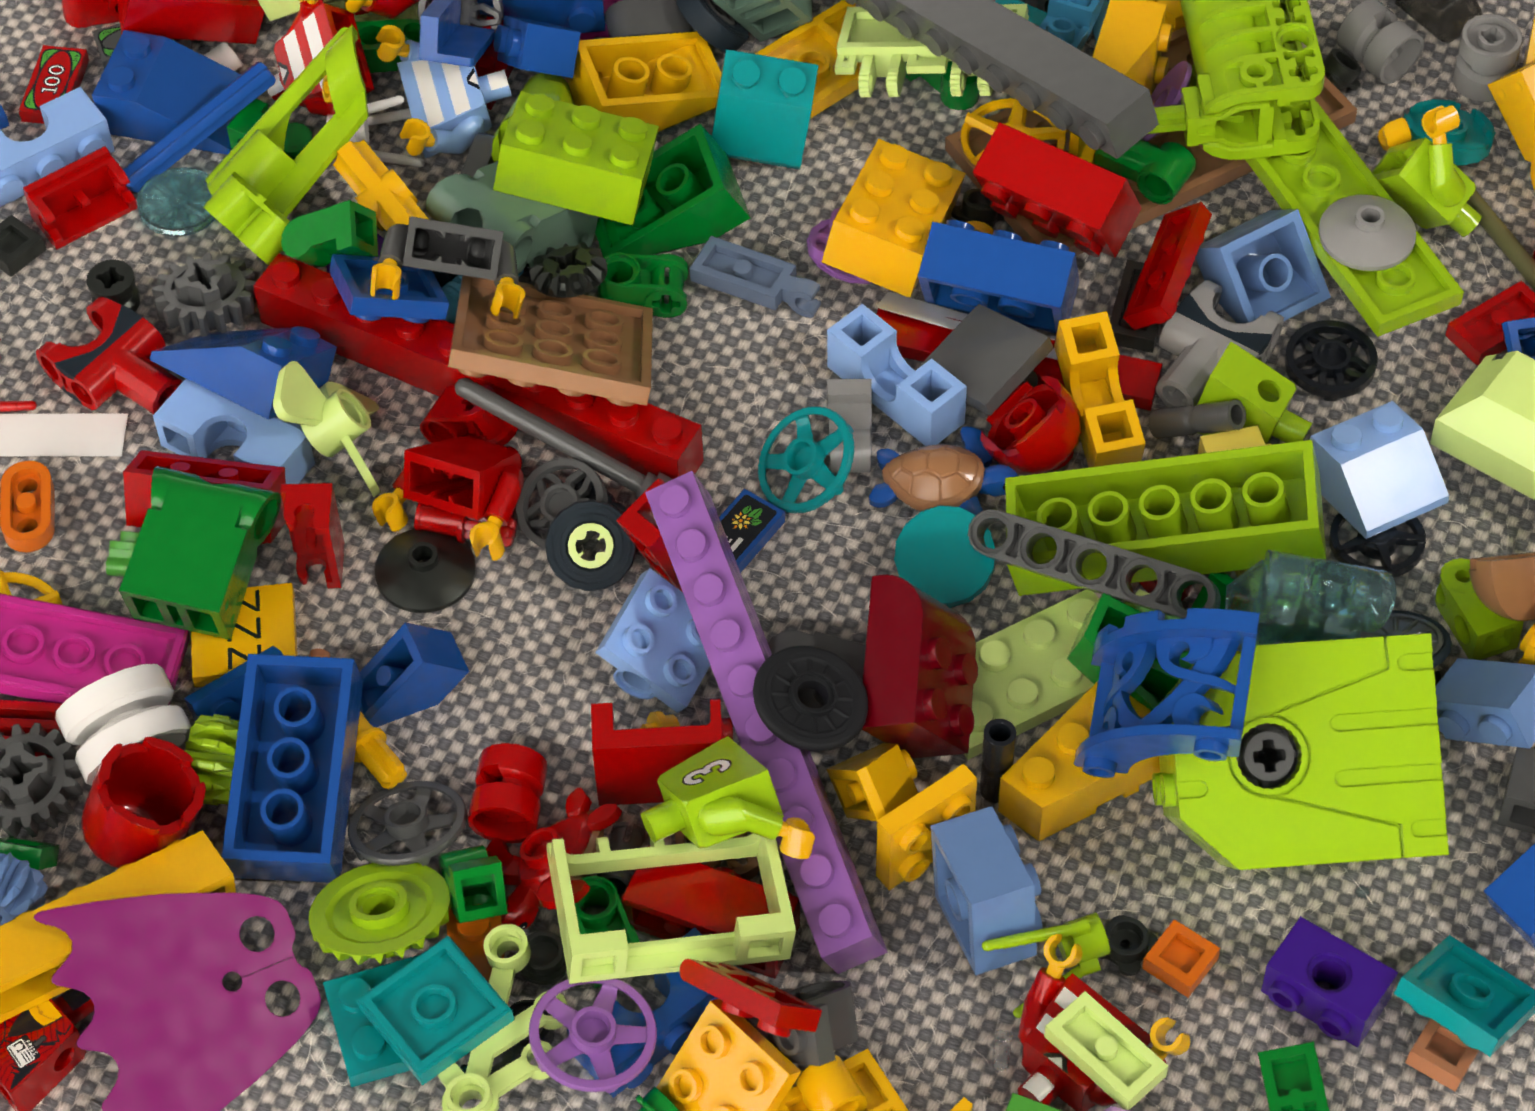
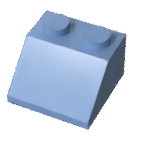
(1378, 469)

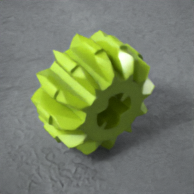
(213, 752)

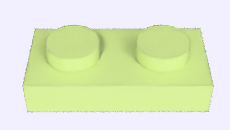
(1106, 1051)

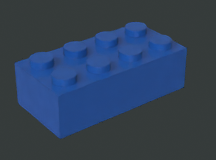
(293, 768)

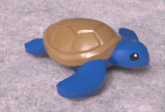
(940, 475)

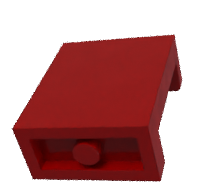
(633, 759)

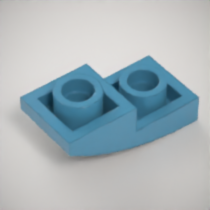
(1072, 20)

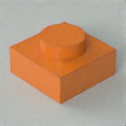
(1181, 958)

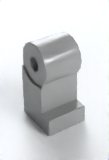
(853, 402)

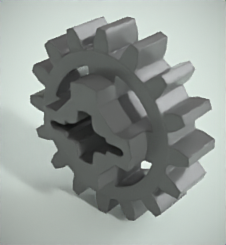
(205, 294)
(35, 783)

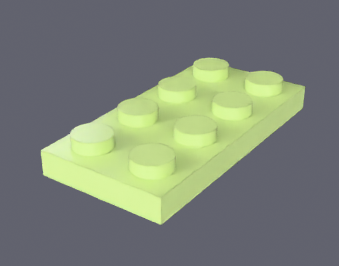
(1027, 669)

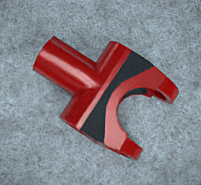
(112, 361)

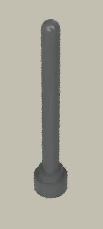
(556, 437)

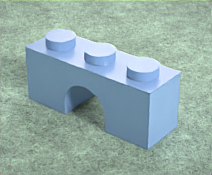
(72, 131)
(922, 401)
(201, 421)

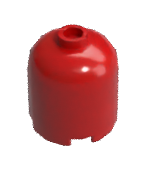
(141, 801)

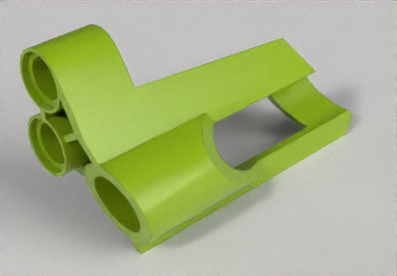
(258, 181)

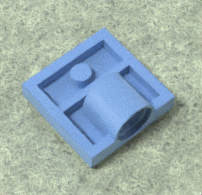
(656, 644)

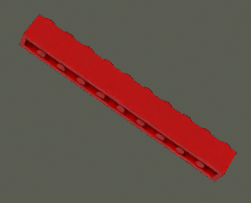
(419, 354)

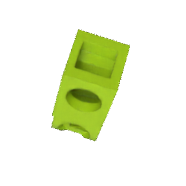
(1472, 623)

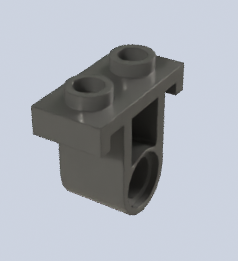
(835, 1028)

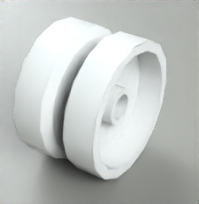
(122, 711)

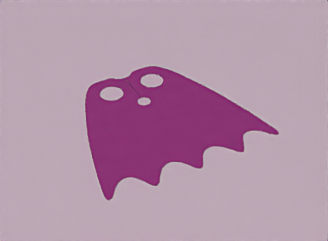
(161, 996)

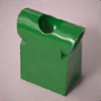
(196, 552)

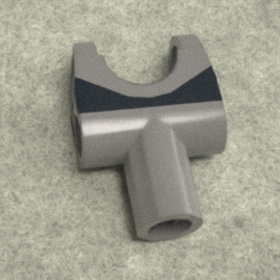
(1200, 340)

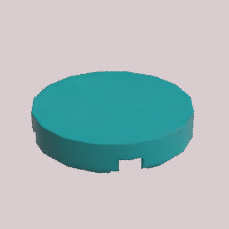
(1469, 141)
(938, 556)

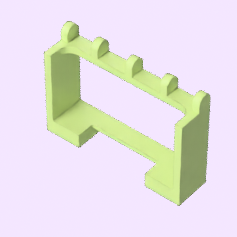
(610, 955)

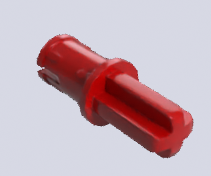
(456, 525)

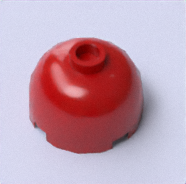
(1034, 428)

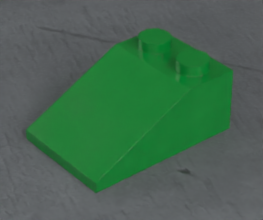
(684, 200)

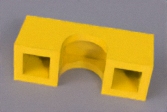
(1090, 374)

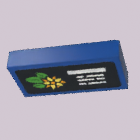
(750, 525)

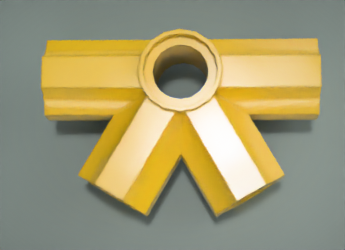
(376, 185)

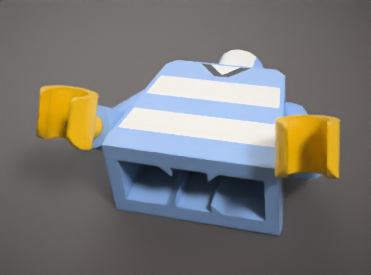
(443, 98)

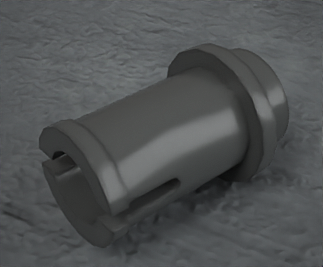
(622, 878)

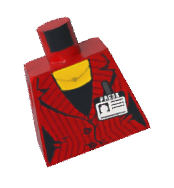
(41, 1048)

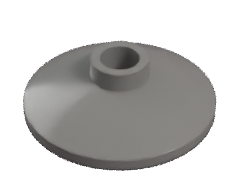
(1367, 232)

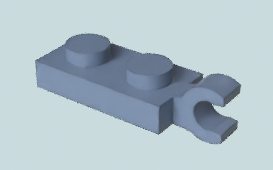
(754, 277)

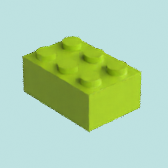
(575, 157)

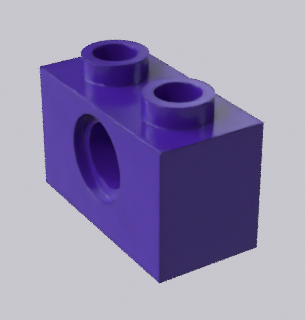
(1318, 956)

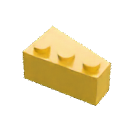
(1050, 793)

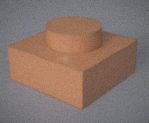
(1441, 1055)

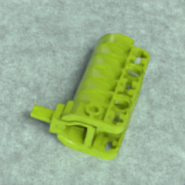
(1249, 79)

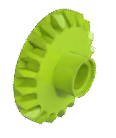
(379, 911)

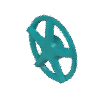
(805, 460)

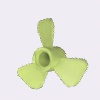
(328, 415)

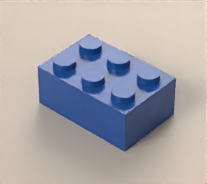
(1000, 272)

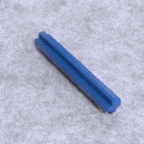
(199, 125)

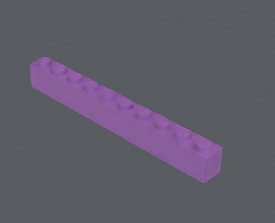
(736, 650)

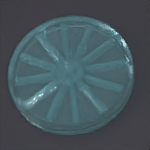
(174, 202)

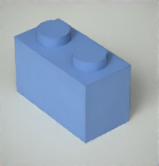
(1488, 703)

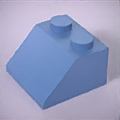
(1264, 267)

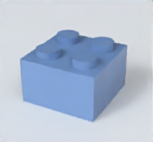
(984, 887)

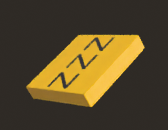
(264, 621)

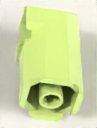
(1494, 421)

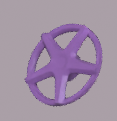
(592, 1033)

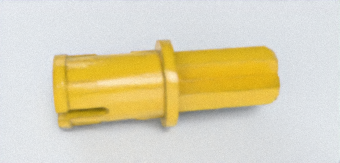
(377, 755)

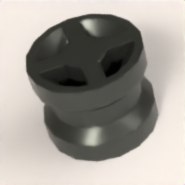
(114, 281)

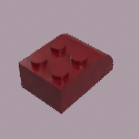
(918, 671)

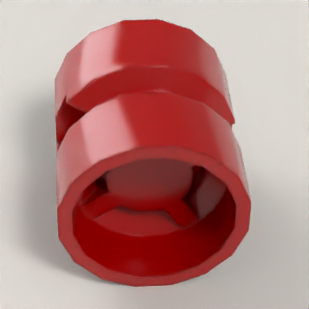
(507, 792)

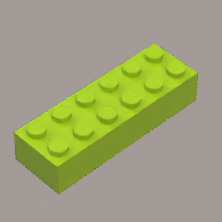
(1184, 510)

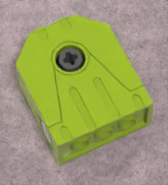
(1345, 762)

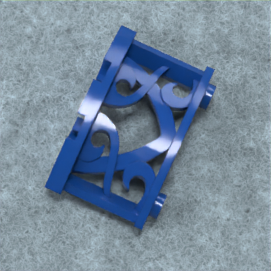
(1126, 655)

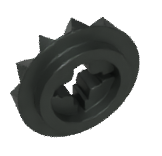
(581, 271)

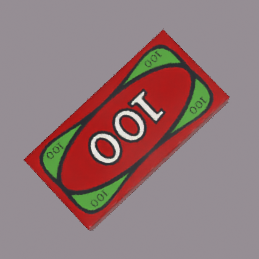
(54, 75)

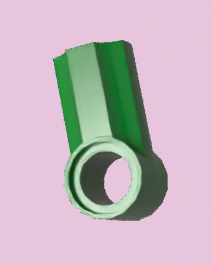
(1155, 169)

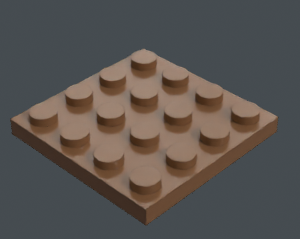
(555, 342)

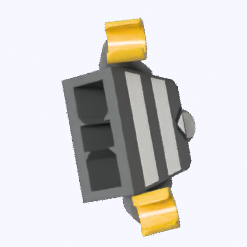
(450, 250)

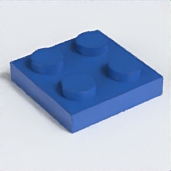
(419, 297)

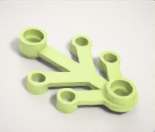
(477, 1081)

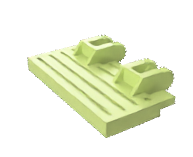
(886, 51)

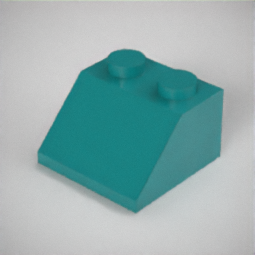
(764, 108)

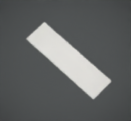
(62, 434)

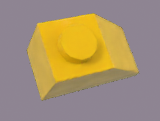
(874, 781)

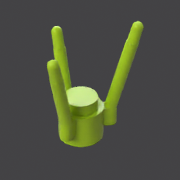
(1085, 931)

